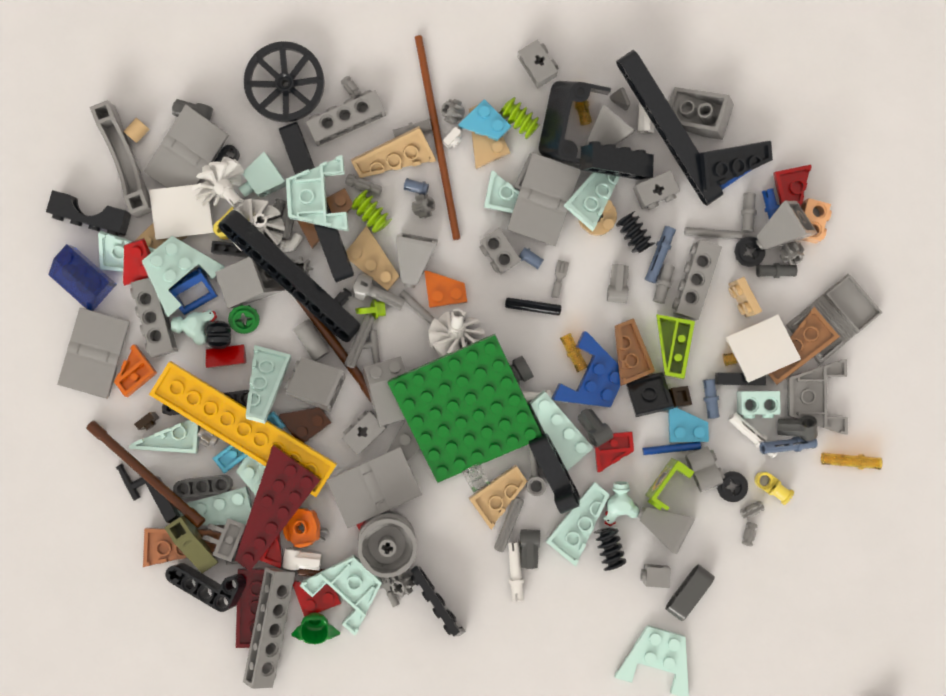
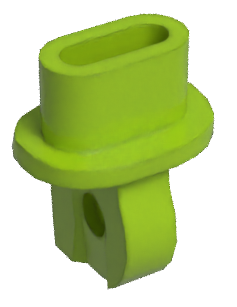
(376, 308)

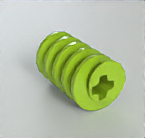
(519, 117)
(370, 212)

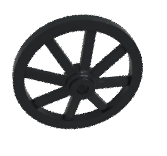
(281, 78)

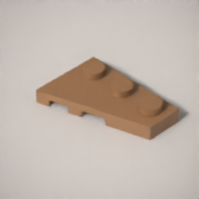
(337, 202)
(631, 353)

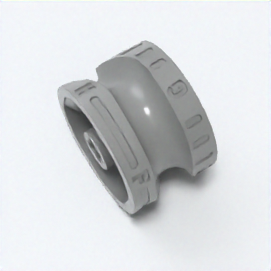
(386, 559)

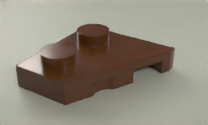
(305, 423)

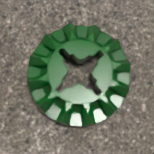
(238, 325)

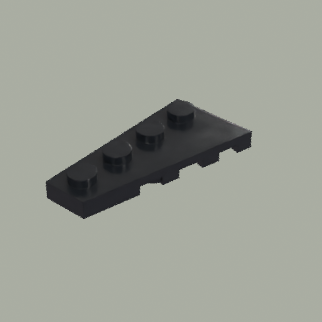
(731, 162)
(437, 601)

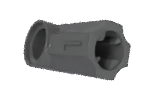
(204, 110)
(804, 427)
(597, 431)
(529, 542)

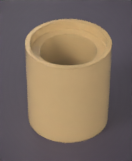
(136, 130)

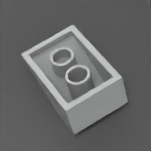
(702, 111)
(381, 396)

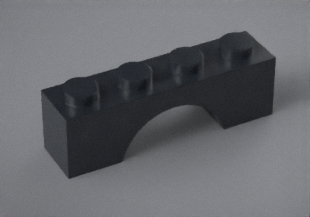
(67, 207)

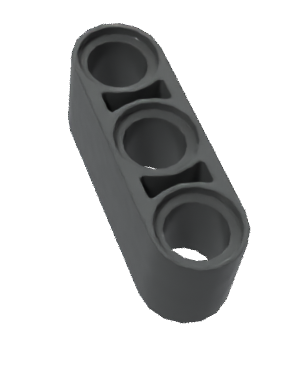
(194, 486)
(690, 592)

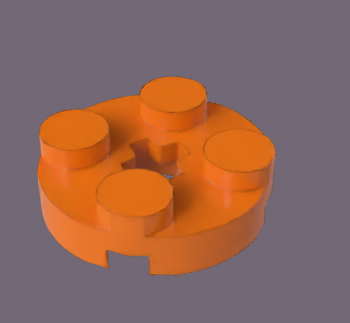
(311, 532)

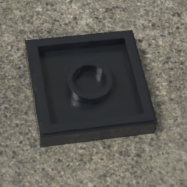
(649, 395)

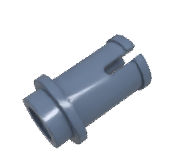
(415, 186)
(531, 258)

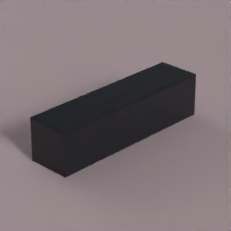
(226, 248)
(736, 379)
(167, 510)

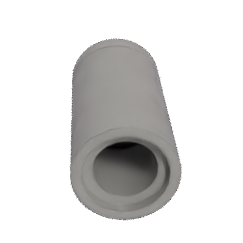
(311, 340)

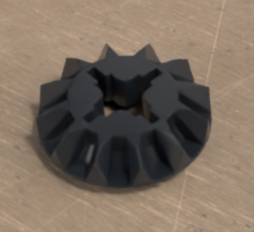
(740, 249)
(739, 492)

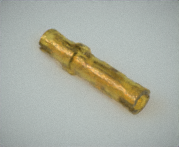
(852, 461)

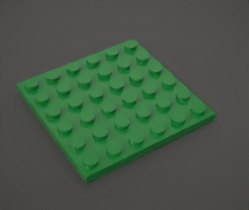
(465, 408)

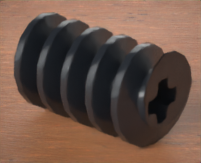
(634, 233)
(611, 548)

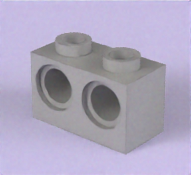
(504, 248)

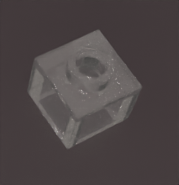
(476, 477)

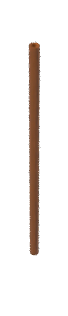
(437, 137)

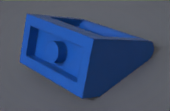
(187, 282)

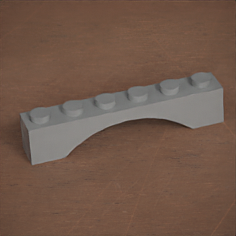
(132, 183)

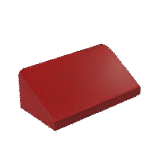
(225, 357)

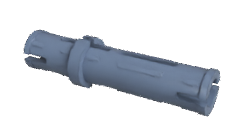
(663, 246)
(787, 445)

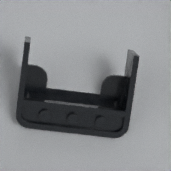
(557, 115)

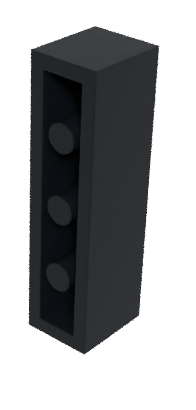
(616, 161)

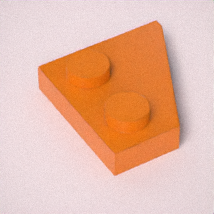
(444, 290)
(134, 372)

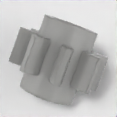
(453, 111)
(423, 206)
(792, 253)
(305, 264)
(207, 438)
(402, 584)

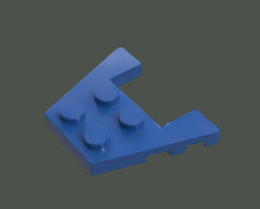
(599, 381)

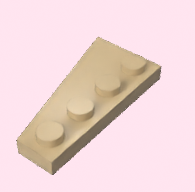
(394, 154)

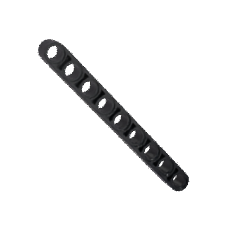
(666, 123)
(329, 237)
(289, 275)

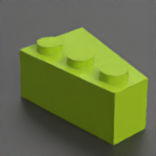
(675, 344)

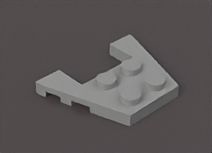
(809, 395)

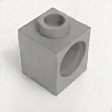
(656, 575)

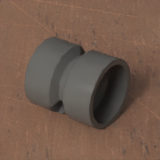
(521, 369)

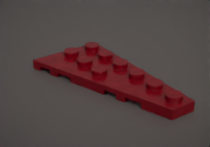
(279, 496)

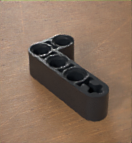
(564, 490)
(176, 576)

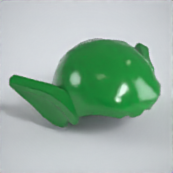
(315, 629)

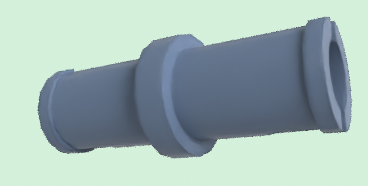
(711, 398)

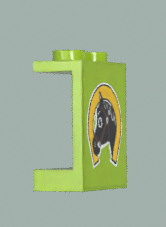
(661, 481)

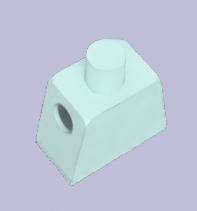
(262, 177)

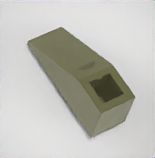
(190, 542)

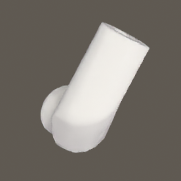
(290, 245)

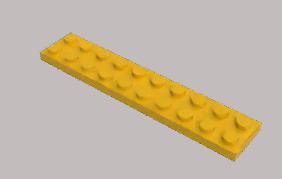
(228, 421)

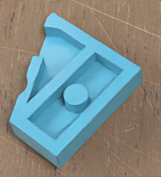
(686, 427)

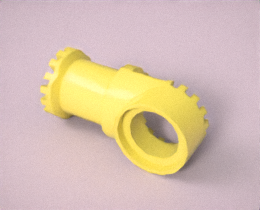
(774, 487)

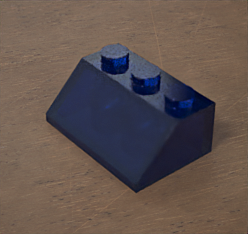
(80, 277)

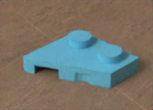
(485, 121)

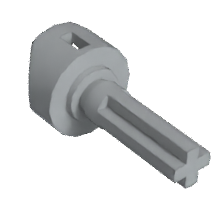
(363, 288)

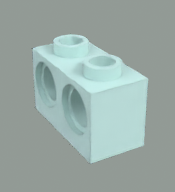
(758, 399)

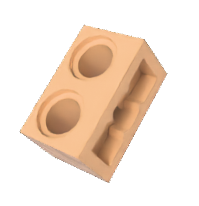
(818, 222)

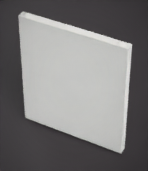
(179, 213)
(763, 348)

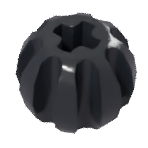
(218, 334)

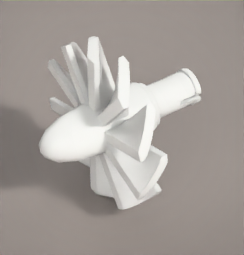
(220, 181)
(252, 212)
(449, 332)

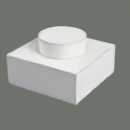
(452, 138)

